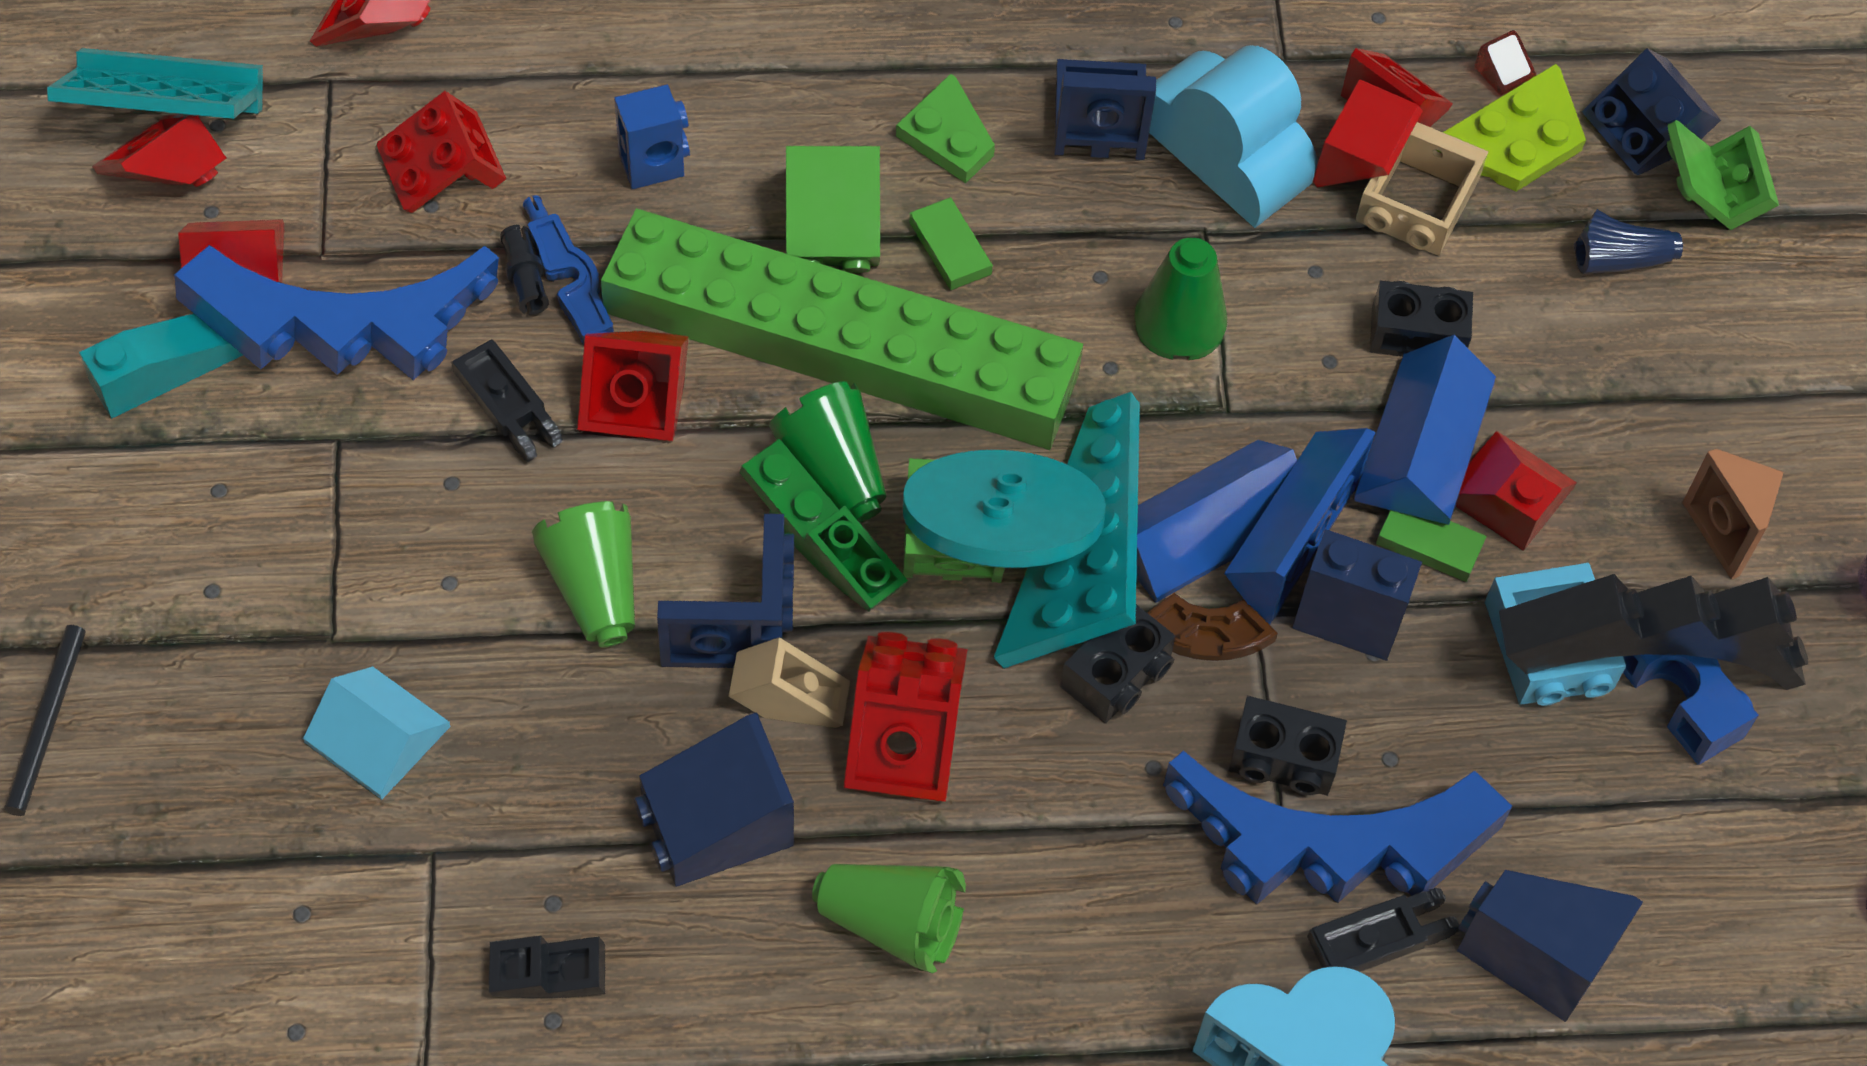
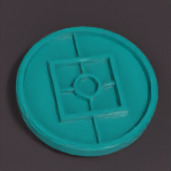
(1003, 508)

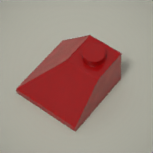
(367, 18)
(167, 152)
(632, 383)
(1512, 490)

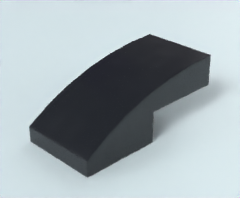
(547, 970)

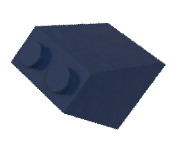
(1356, 594)
(717, 804)
(1545, 935)

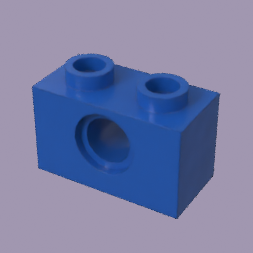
(651, 136)

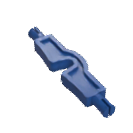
(561, 261)

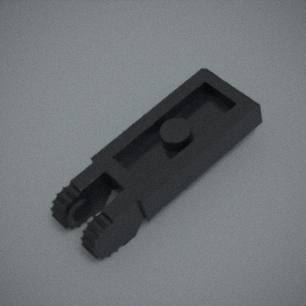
(505, 397)
(1381, 932)

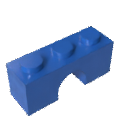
(1714, 711)

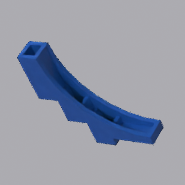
(338, 328)
(1337, 852)

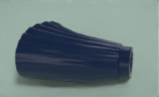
(1618, 246)

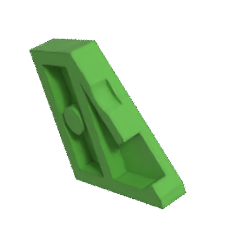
(948, 131)

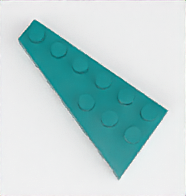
(1096, 588)

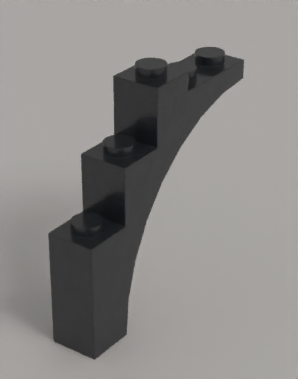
(1675, 618)

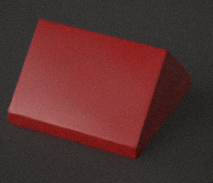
(1388, 75)
(1366, 136)
(250, 244)

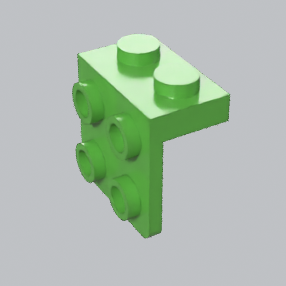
(1724, 179)

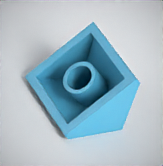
(373, 729)

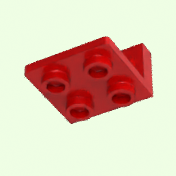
(436, 150)

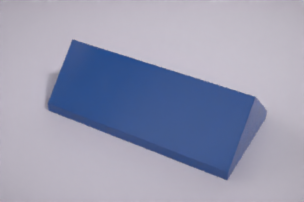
(1427, 432)
(1207, 517)
(1297, 517)

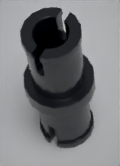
(524, 269)

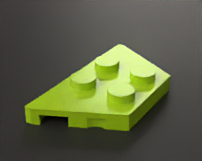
(1525, 130)

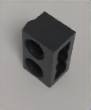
(1420, 317)
(1113, 659)
(1289, 733)

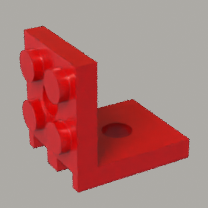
(910, 691)

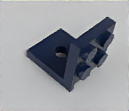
(1103, 106)
(713, 631)

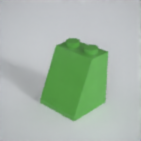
(834, 205)

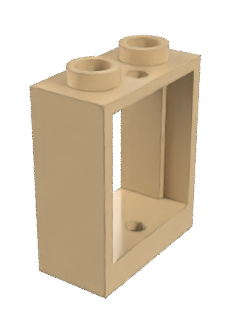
(1457, 164)

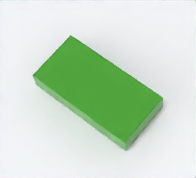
(950, 243)
(1438, 545)

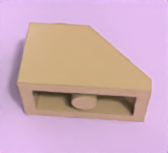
(788, 685)

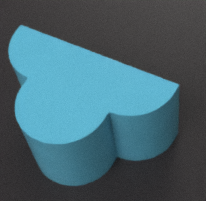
(1237, 128)
(1323, 1021)

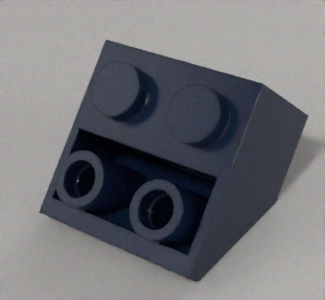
(1641, 104)

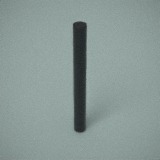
(45, 720)

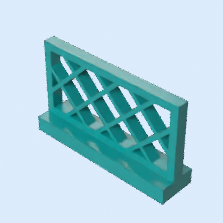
(161, 84)

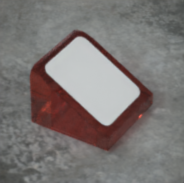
(1505, 63)

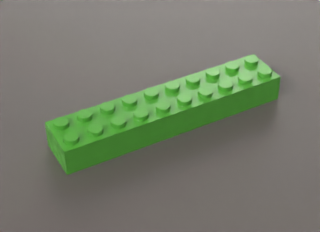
(842, 328)

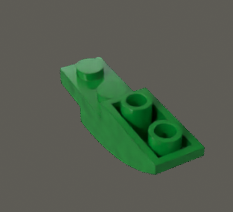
(821, 531)

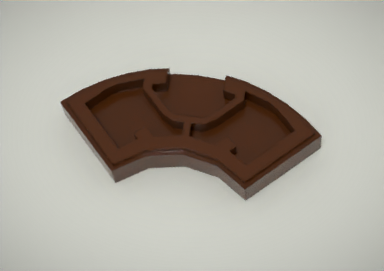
(1214, 632)

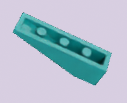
(153, 361)

